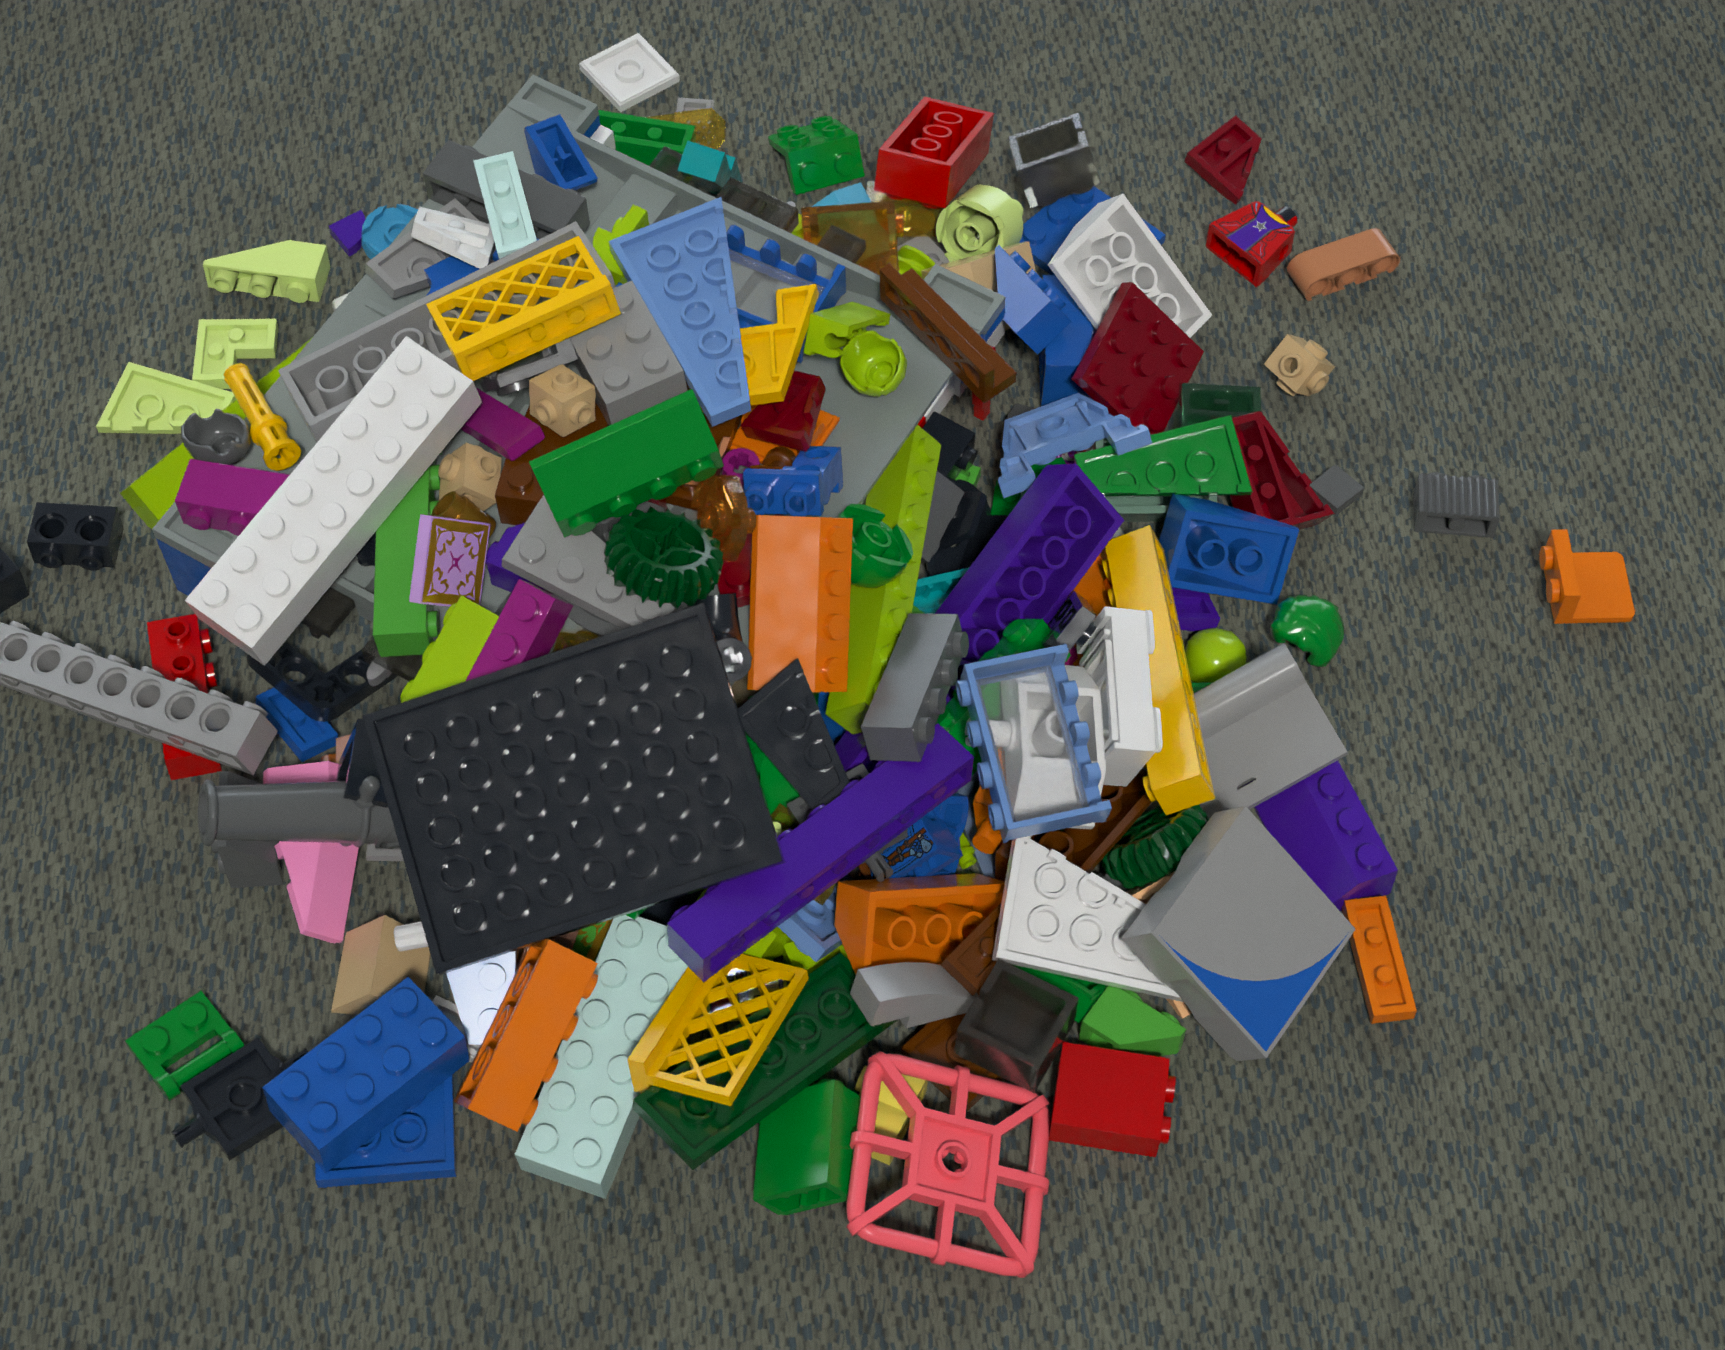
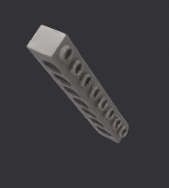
(134, 698)

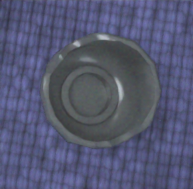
(216, 439)

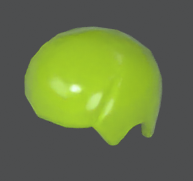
(873, 364)
(1214, 654)

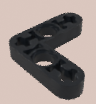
(317, 683)

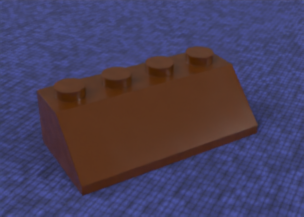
(1089, 846)

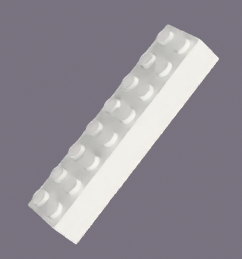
(334, 500)

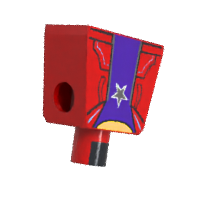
(1253, 240)

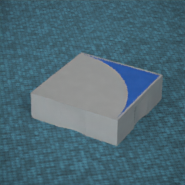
(1239, 934)

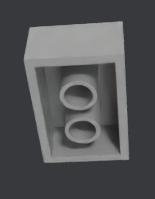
(628, 359)

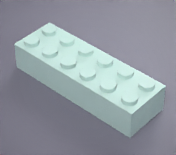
(588, 1103)

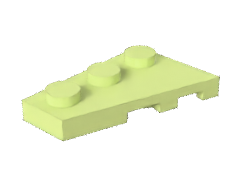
(158, 402)

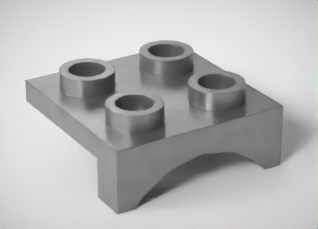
(517, 377)

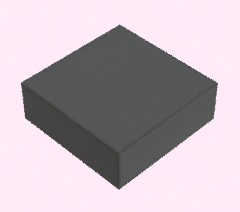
(1337, 489)

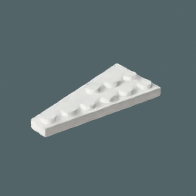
(1069, 922)

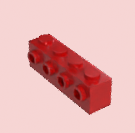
(179, 652)

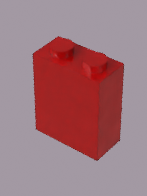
(1111, 1100)

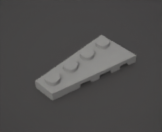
(575, 570)

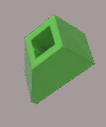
(1128, 1024)

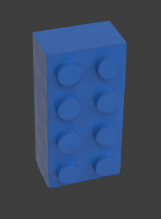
(366, 1074)

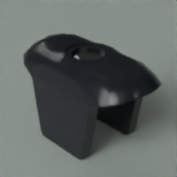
(969, 529)

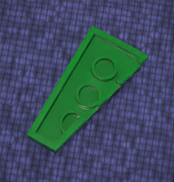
(1180, 461)

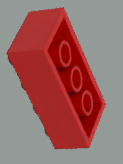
(933, 152)

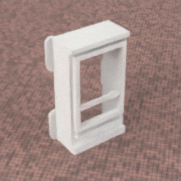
(1119, 665)

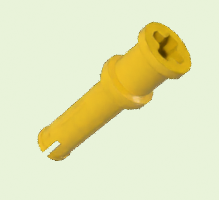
(266, 428)

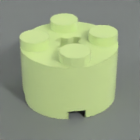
(979, 222)

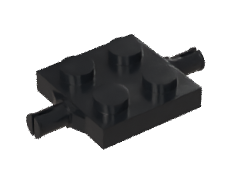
(231, 1100)

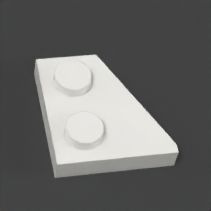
(455, 235)

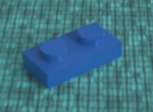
(299, 731)

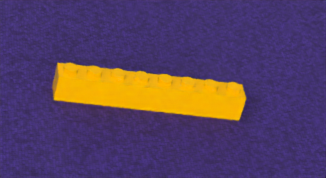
(1141, 581)

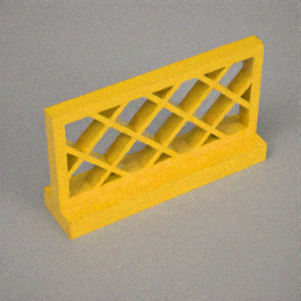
(532, 325)
(686, 1014)

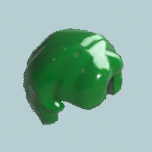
(1310, 625)

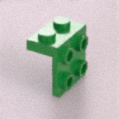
(819, 154)

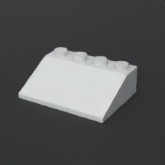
(1116, 248)

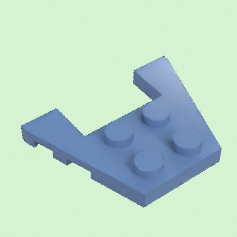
(1057, 429)

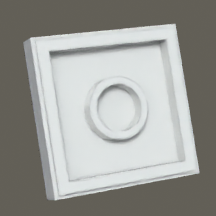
(629, 72)

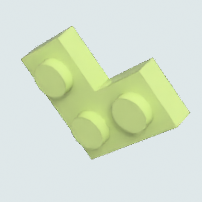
(225, 341)

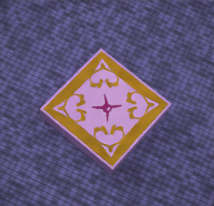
(448, 560)

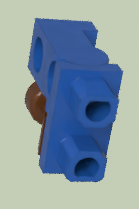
(794, 483)

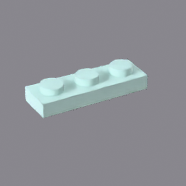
(505, 203)

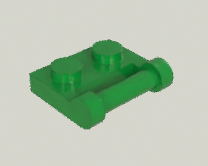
(178, 1035)

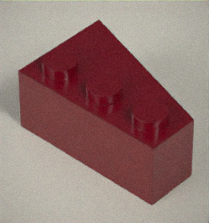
(1275, 481)

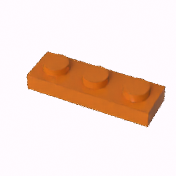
(1379, 960)

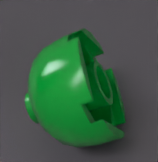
(877, 550)

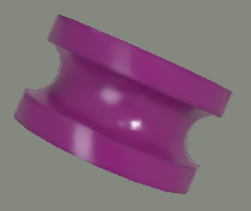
(739, 457)

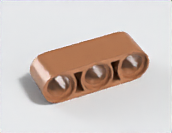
(1342, 263)

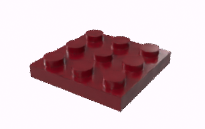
(1138, 361)

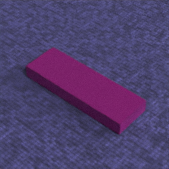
(502, 428)

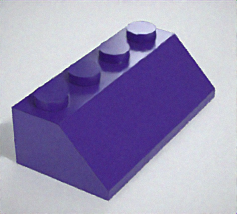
(1330, 836)

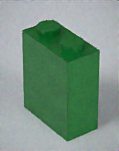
(807, 1149)

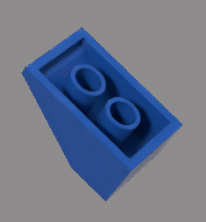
(1226, 550)

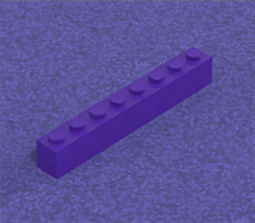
(817, 855)

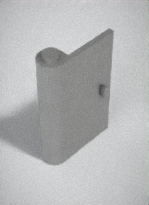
(1262, 729)

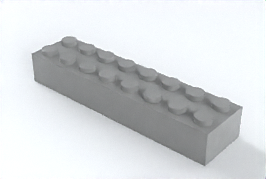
(334, 375)

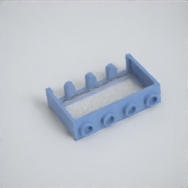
(1031, 743)

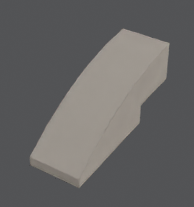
(909, 992)

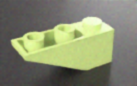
(278, 269)

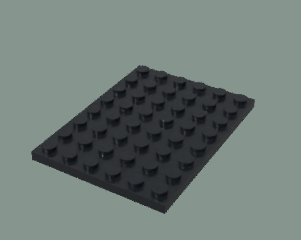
(572, 789)

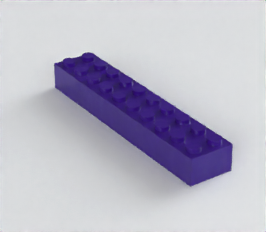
(1022, 569)

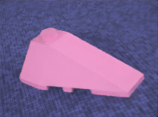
(317, 870)

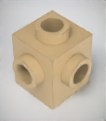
(1300, 366)
(562, 400)
(471, 474)

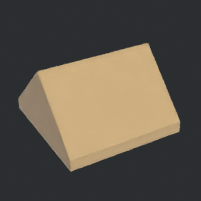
(375, 966)

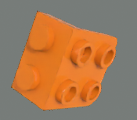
(1585, 584)

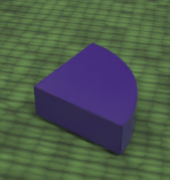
(348, 232)

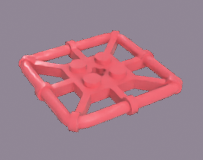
(928, 1180)

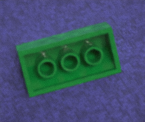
(627, 464)

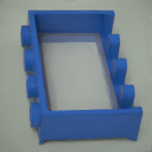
(761, 273)

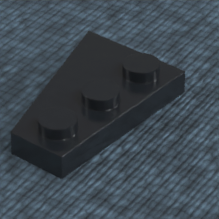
(793, 736)

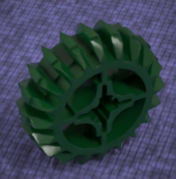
(663, 557)
(1153, 845)

